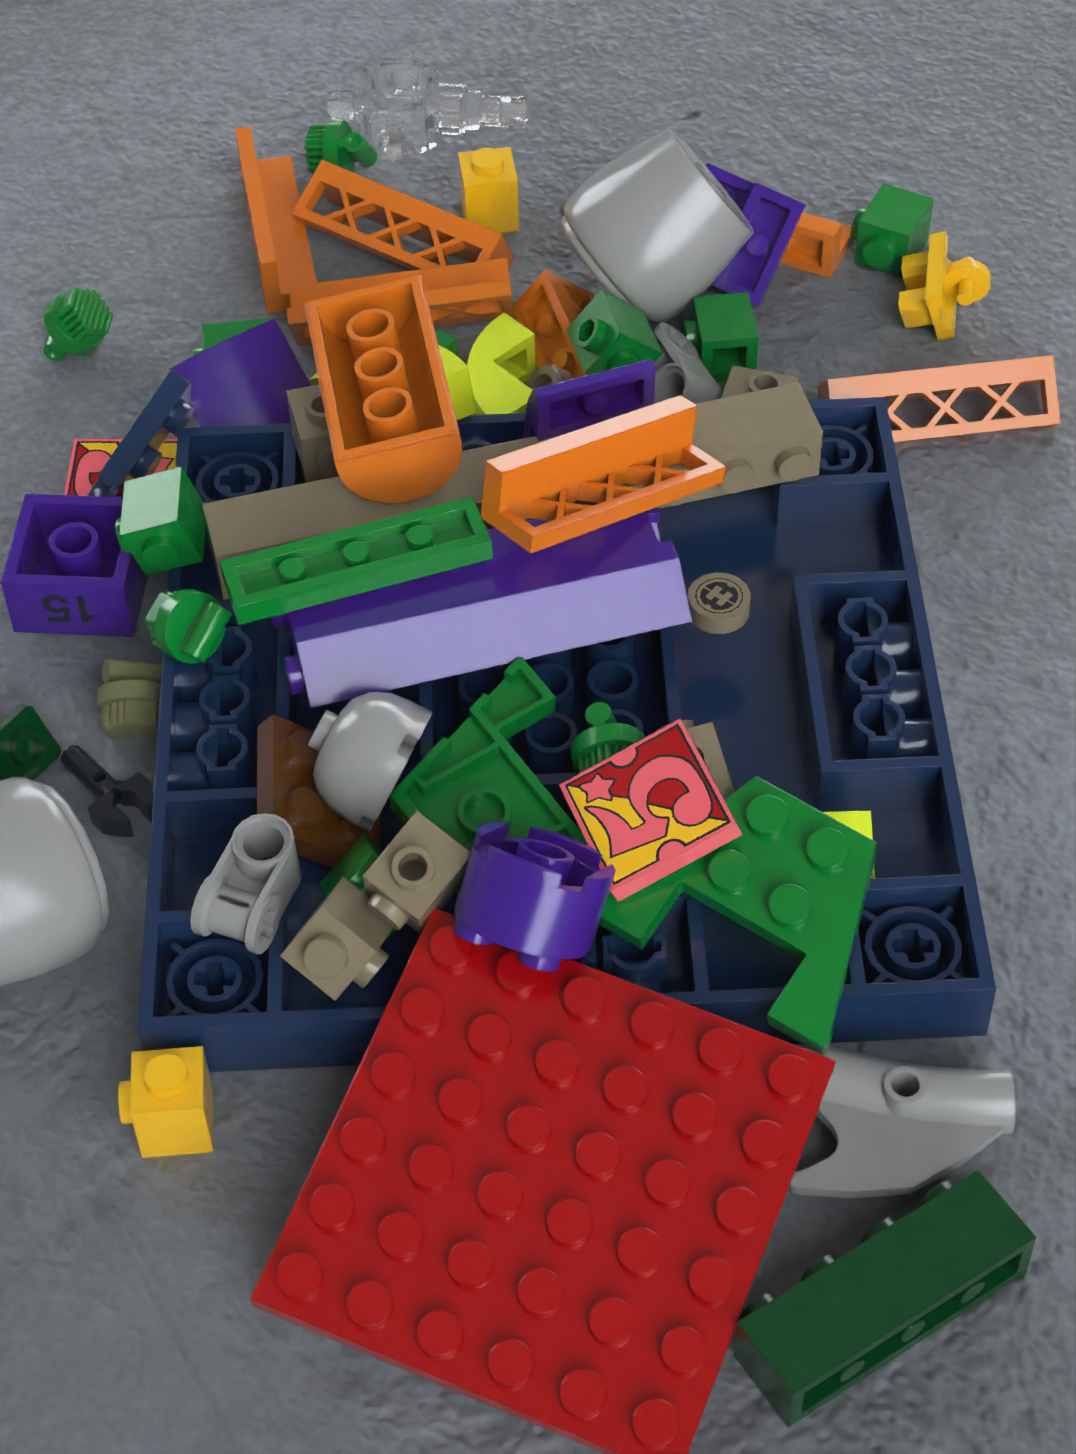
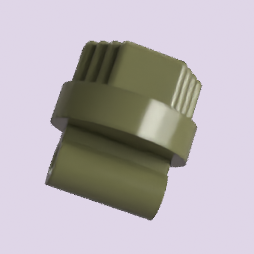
(129, 698)

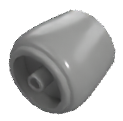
(655, 226)
(49, 883)

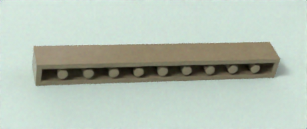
(757, 436)

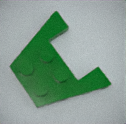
(478, 773)
(786, 879)

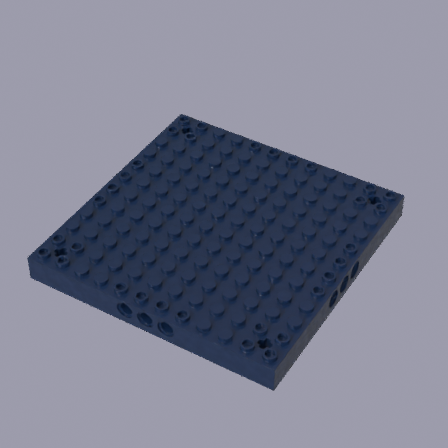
(815, 694)

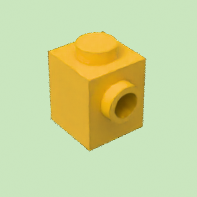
(489, 188)
(169, 1102)

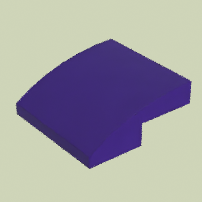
(773, 222)
(244, 379)
(588, 400)

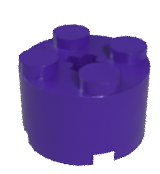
(532, 895)

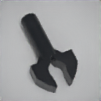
(104, 813)

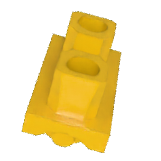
(937, 285)

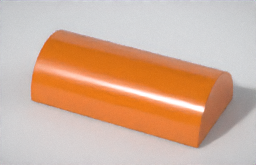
(385, 391)

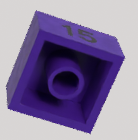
(70, 569)

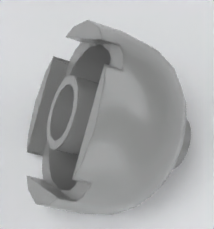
(365, 753)

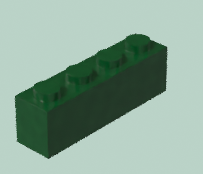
(881, 1296)

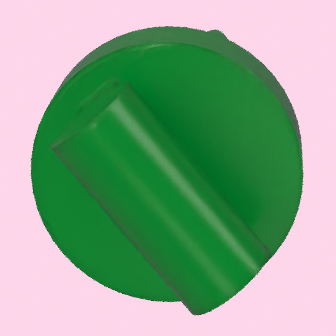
(337, 146)
(75, 323)
(187, 625)
(602, 738)

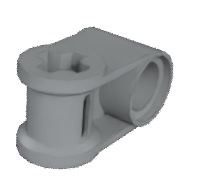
(681, 370)
(246, 894)

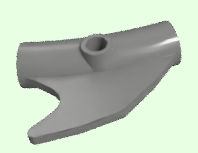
(903, 1124)

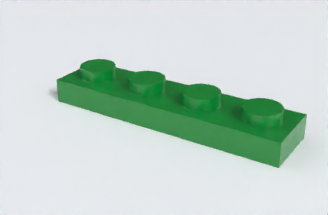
(356, 560)

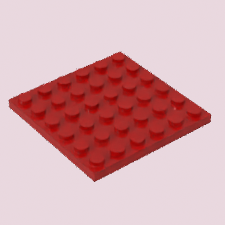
(548, 1192)

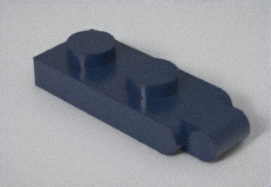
(138, 451)

